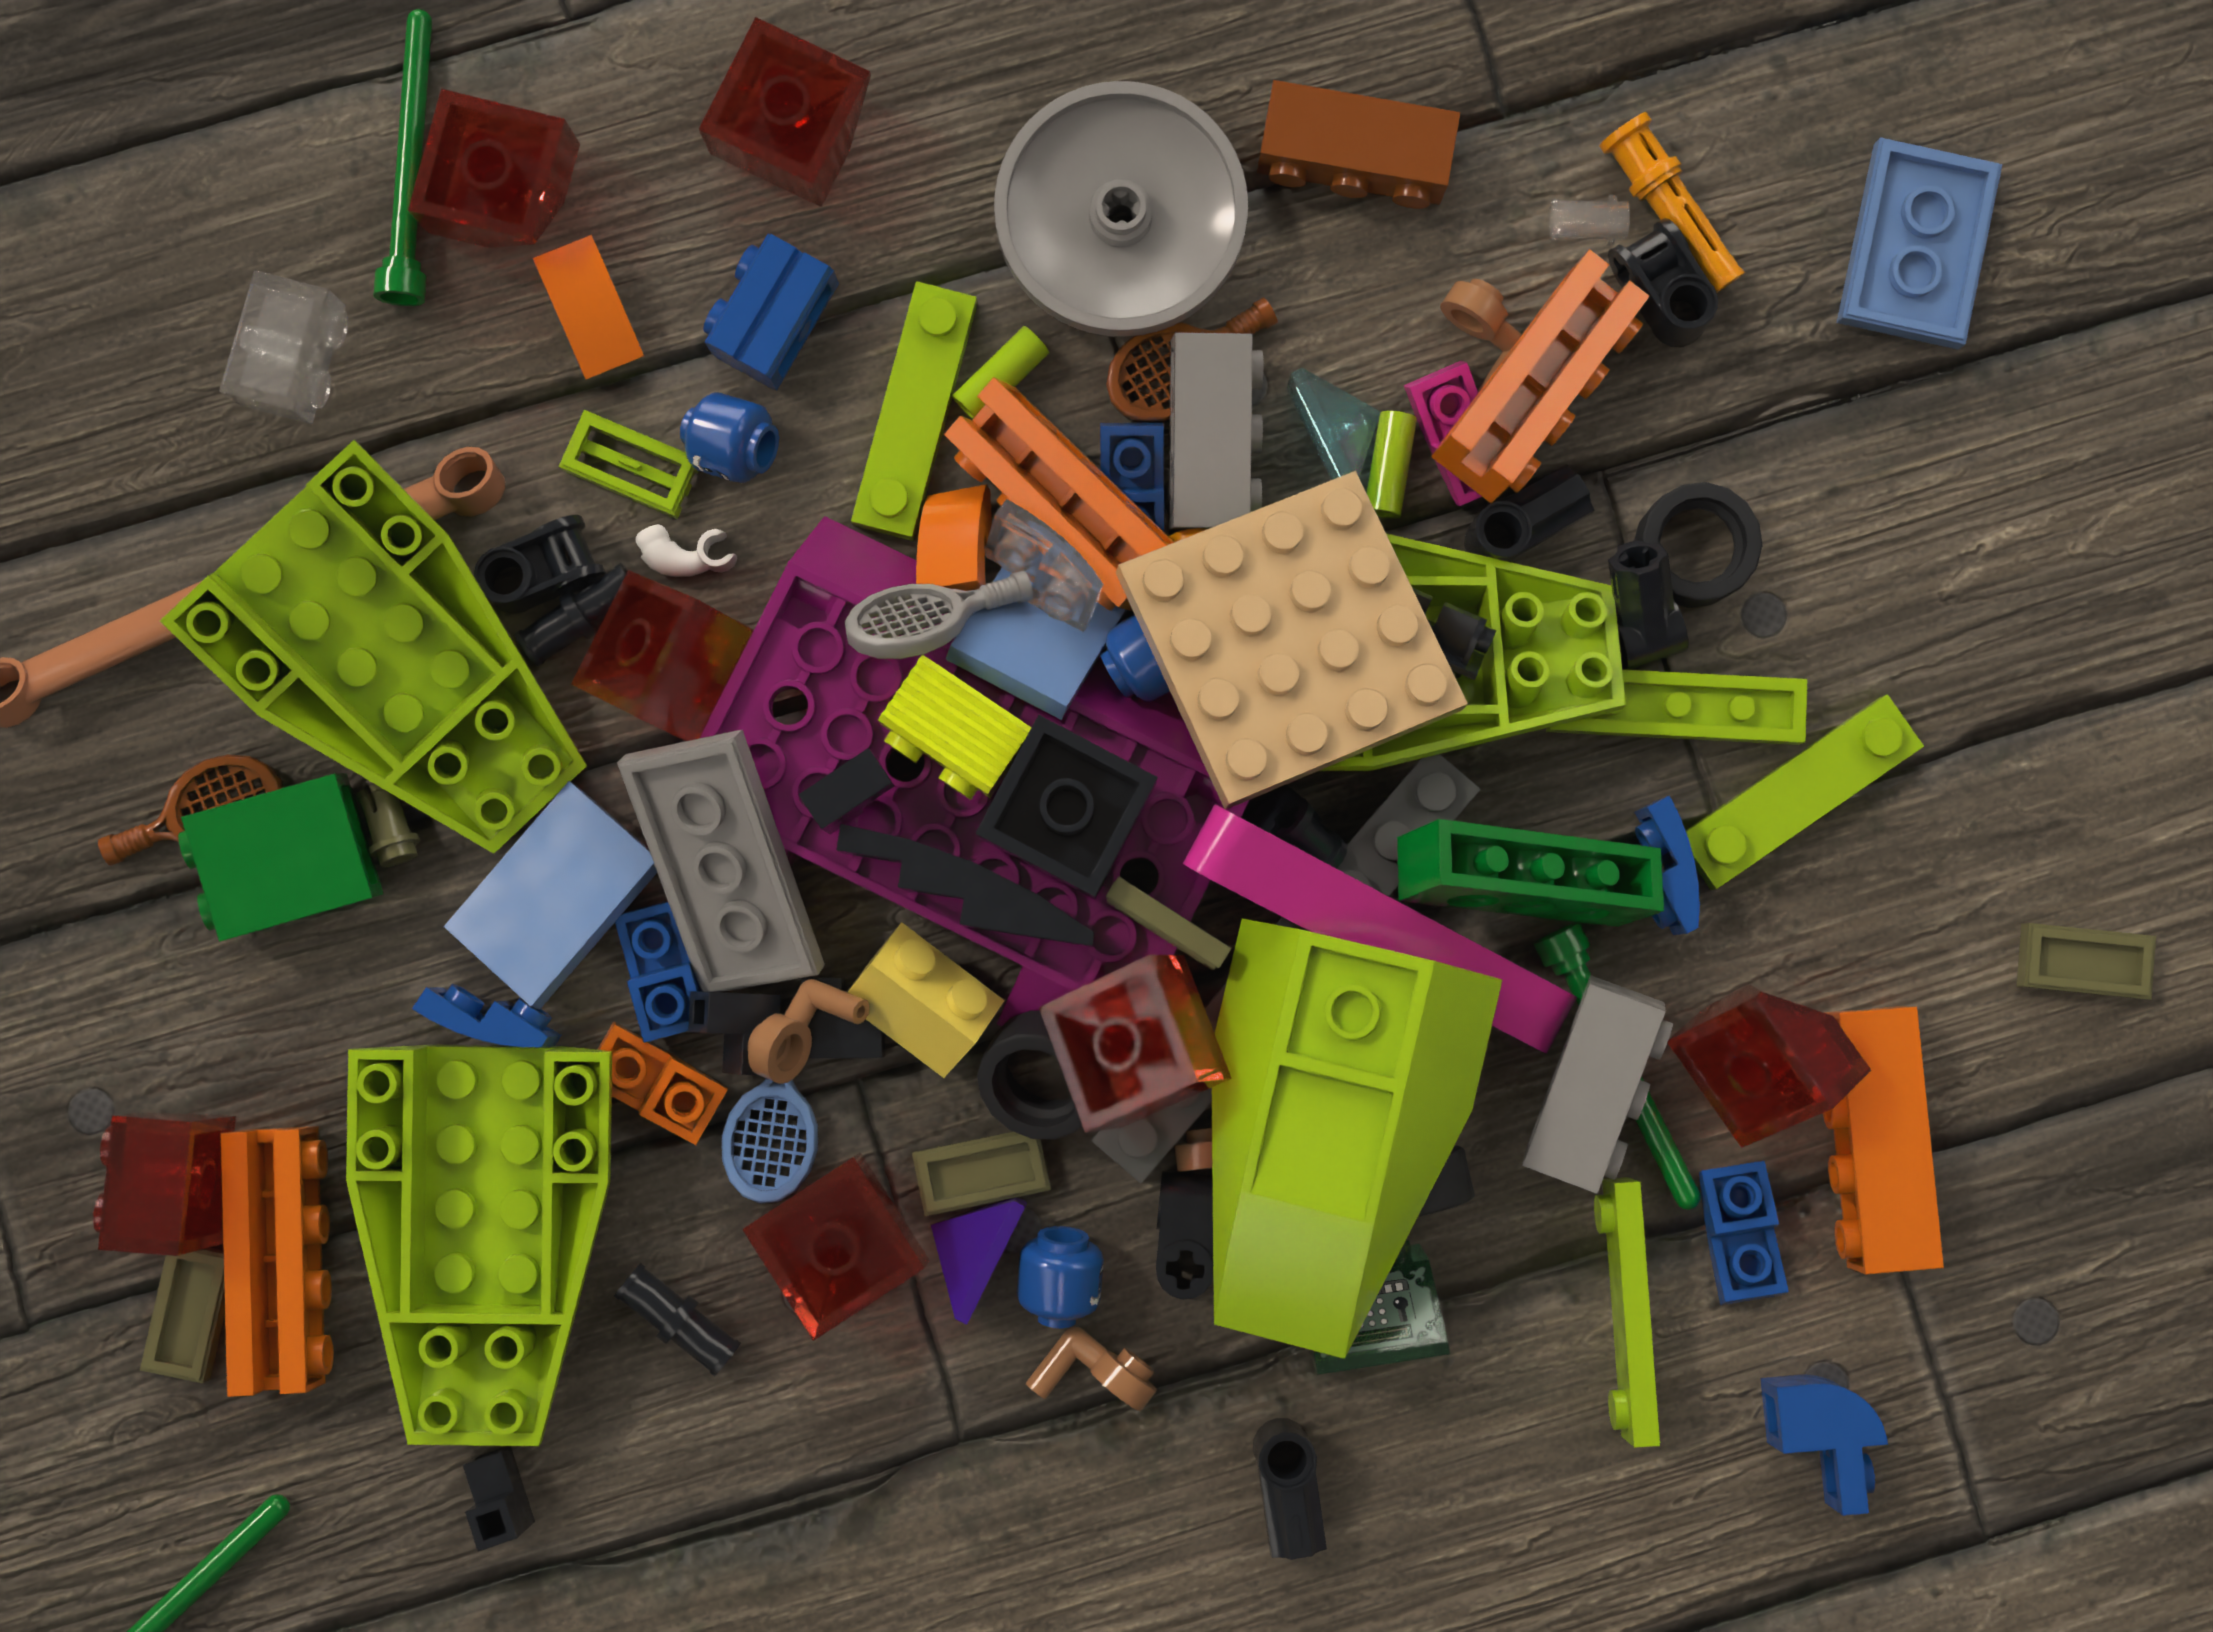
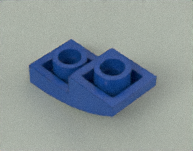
(1135, 463)
(1664, 829)
(657, 970)
(502, 1024)
(1741, 1232)

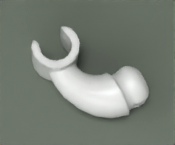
(671, 560)

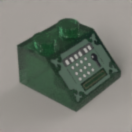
(1402, 1321)

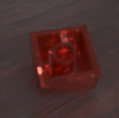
(786, 112)
(492, 172)
(662, 656)
(1134, 1042)
(1767, 1062)
(161, 1183)
(836, 1246)

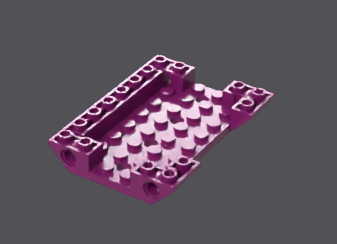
(806, 648)

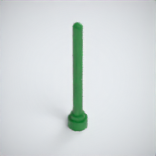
(400, 276)
(1568, 956)
(214, 1565)

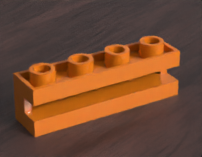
(1539, 379)
(1055, 483)
(1885, 1149)
(275, 1260)

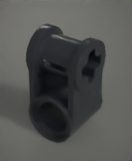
(1668, 273)
(542, 563)
(1297, 823)
(1185, 1224)

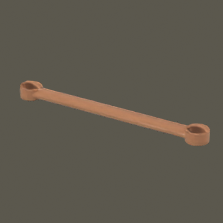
(143, 630)

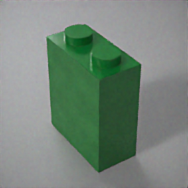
(279, 856)

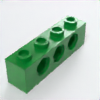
(1529, 873)

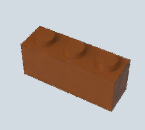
(1358, 144)

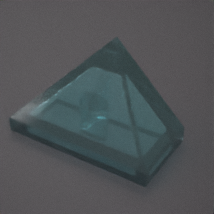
(1335, 421)

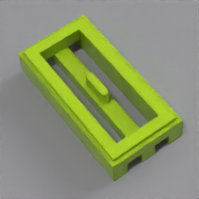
(679, 486)

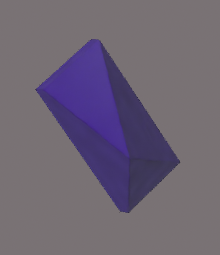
(971, 1249)

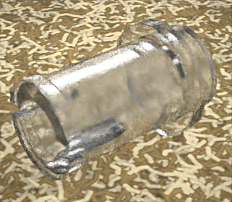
(1589, 220)

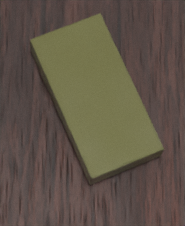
(1167, 924)
(2086, 961)
(980, 1171)
(187, 1317)

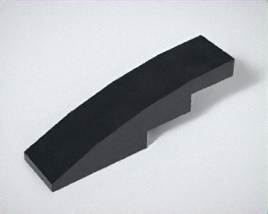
(987, 898)

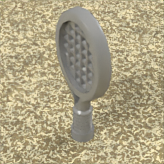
(956, 602)

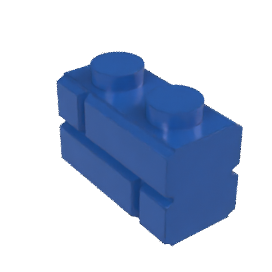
(769, 310)

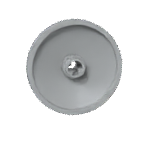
(1132, 154)

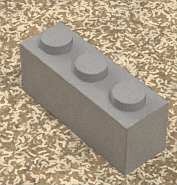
(1213, 429)
(1597, 1085)

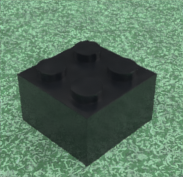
(1066, 807)

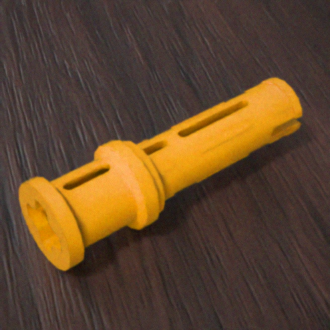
(1658, 181)

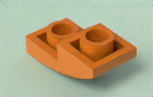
(588, 307)
(954, 538)
(661, 1084)

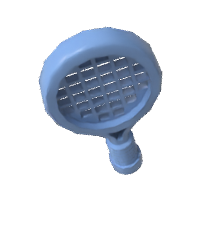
(796, 1106)

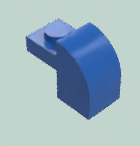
(1825, 1417)

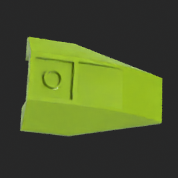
(382, 653)
(1544, 668)
(1334, 1123)
(477, 1224)

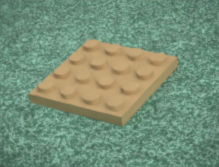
(1290, 639)

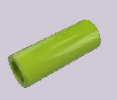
(1008, 364)
(1391, 462)

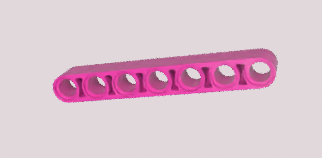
(1347, 909)

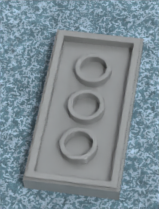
(721, 862)

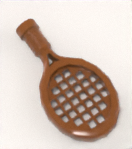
(1247, 322)
(119, 846)

